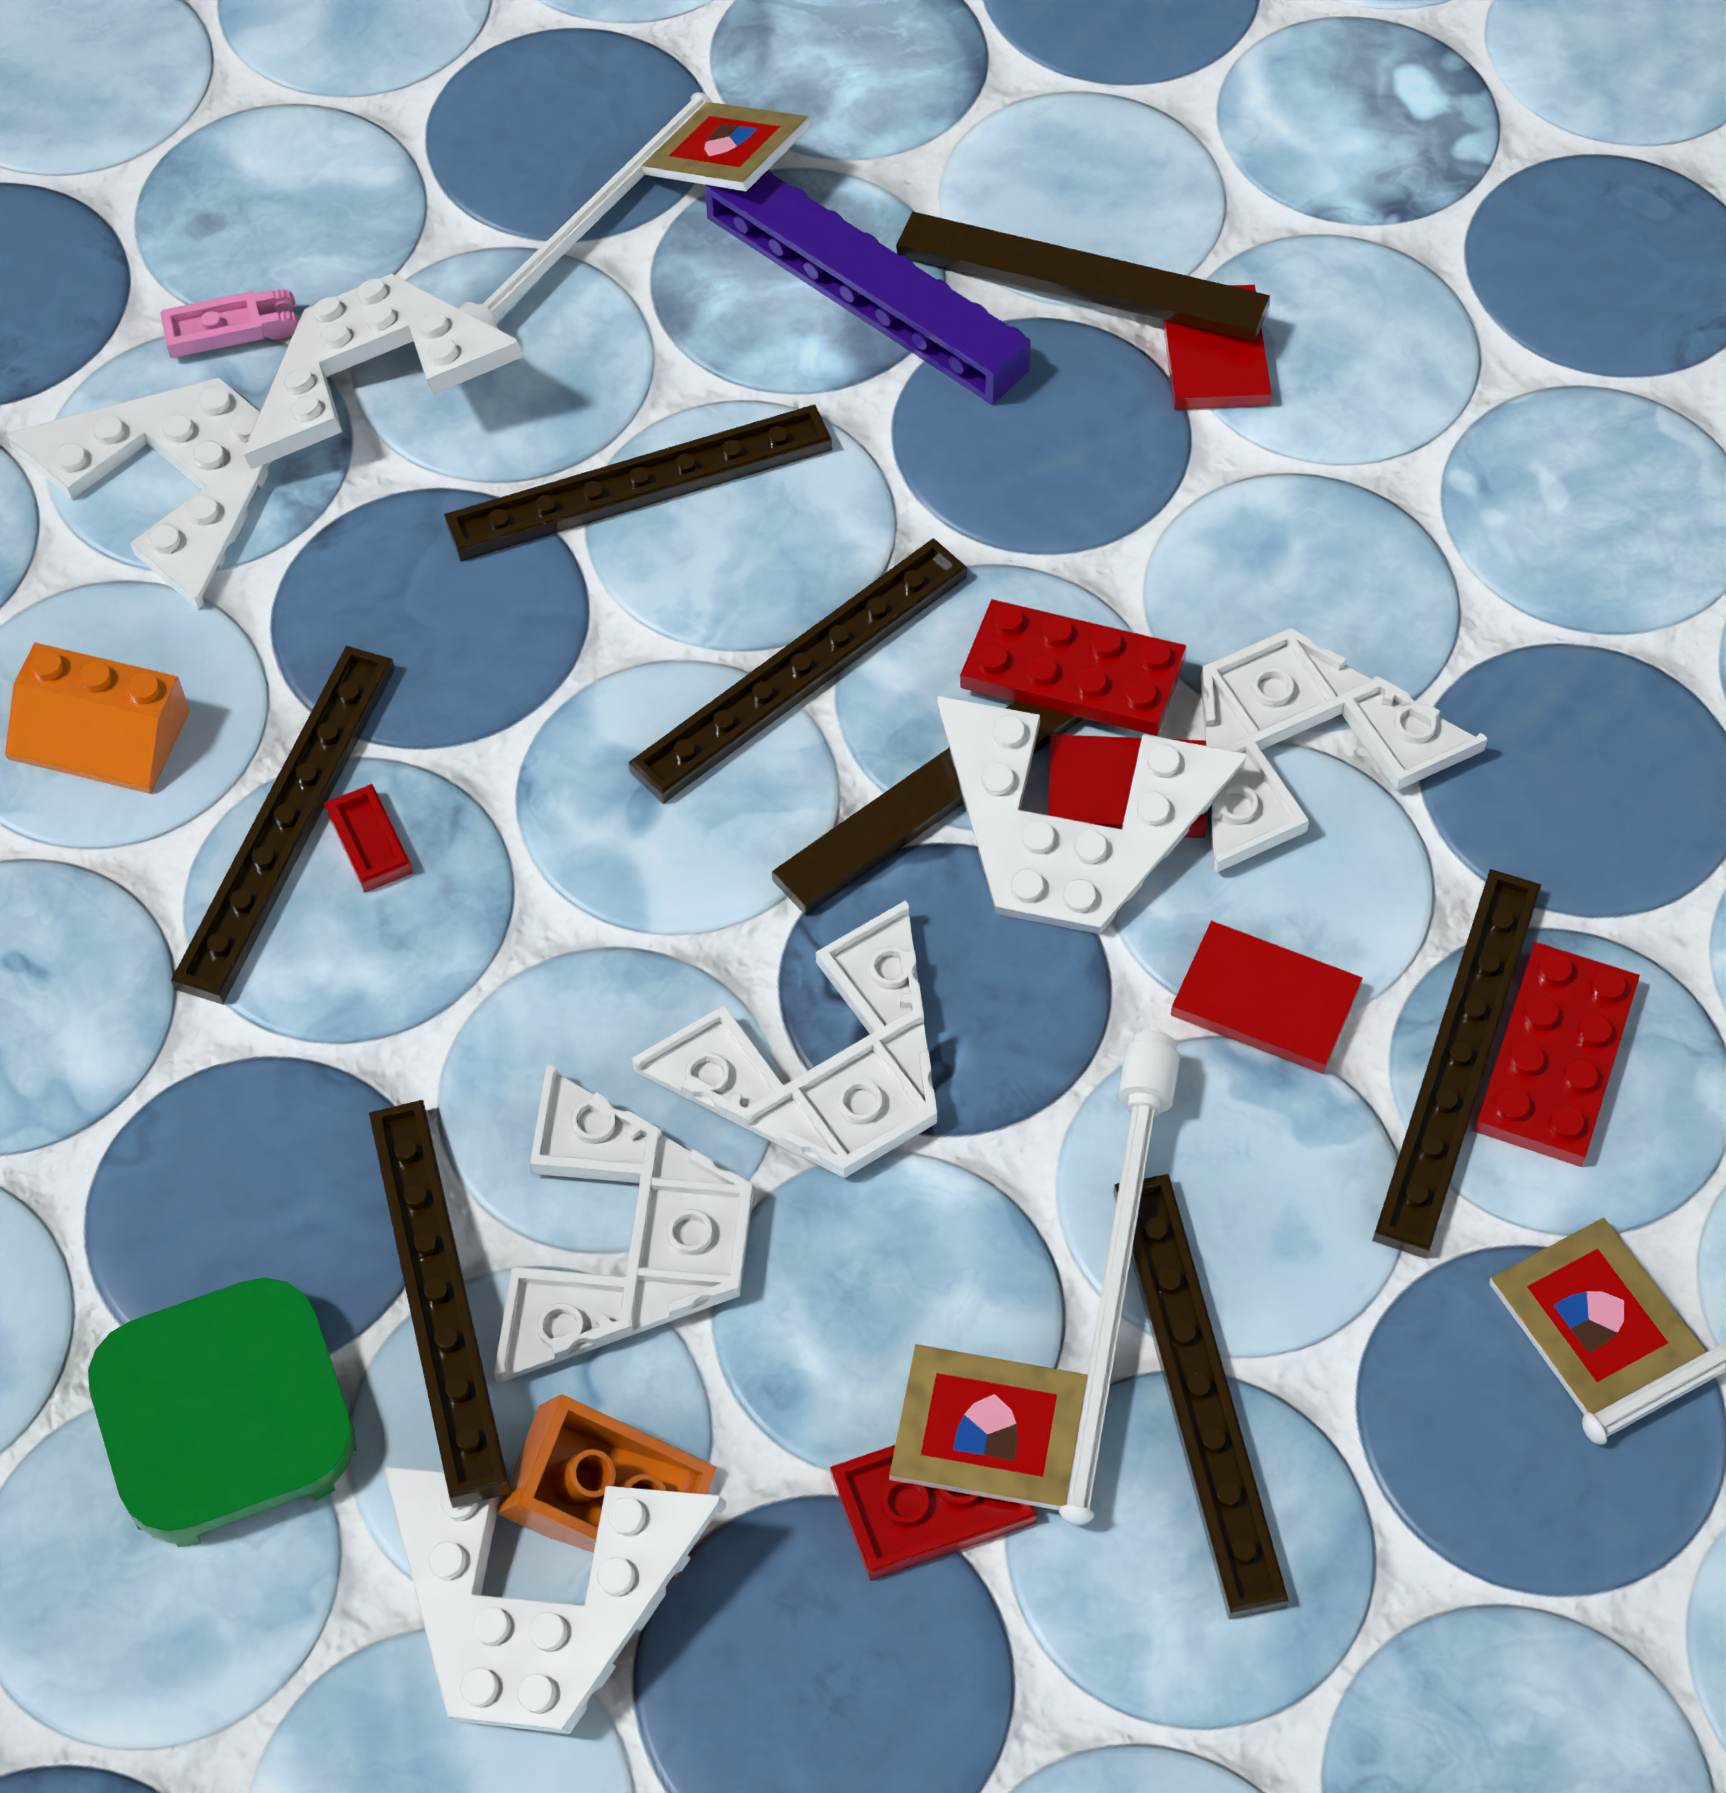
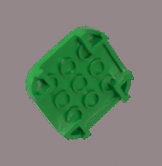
(220, 1409)

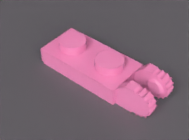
(229, 321)

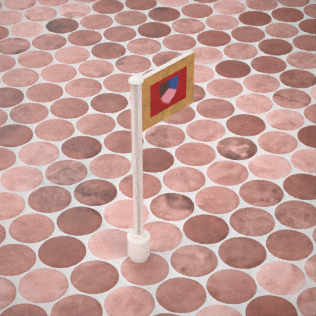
(699, 145)
(1605, 1329)
(1023, 1426)

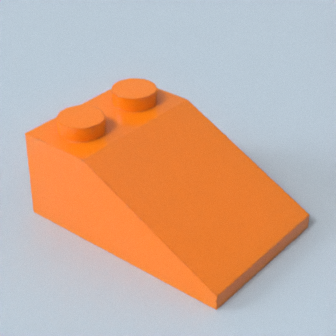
(573, 1458)

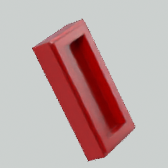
(368, 838)

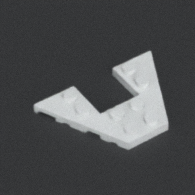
(358, 328)
(194, 429)
(1291, 687)
(1062, 867)
(850, 1103)
(682, 1245)
(529, 1658)

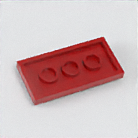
(1073, 667)
(1557, 1054)

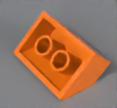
(94, 717)

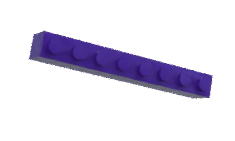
(874, 284)

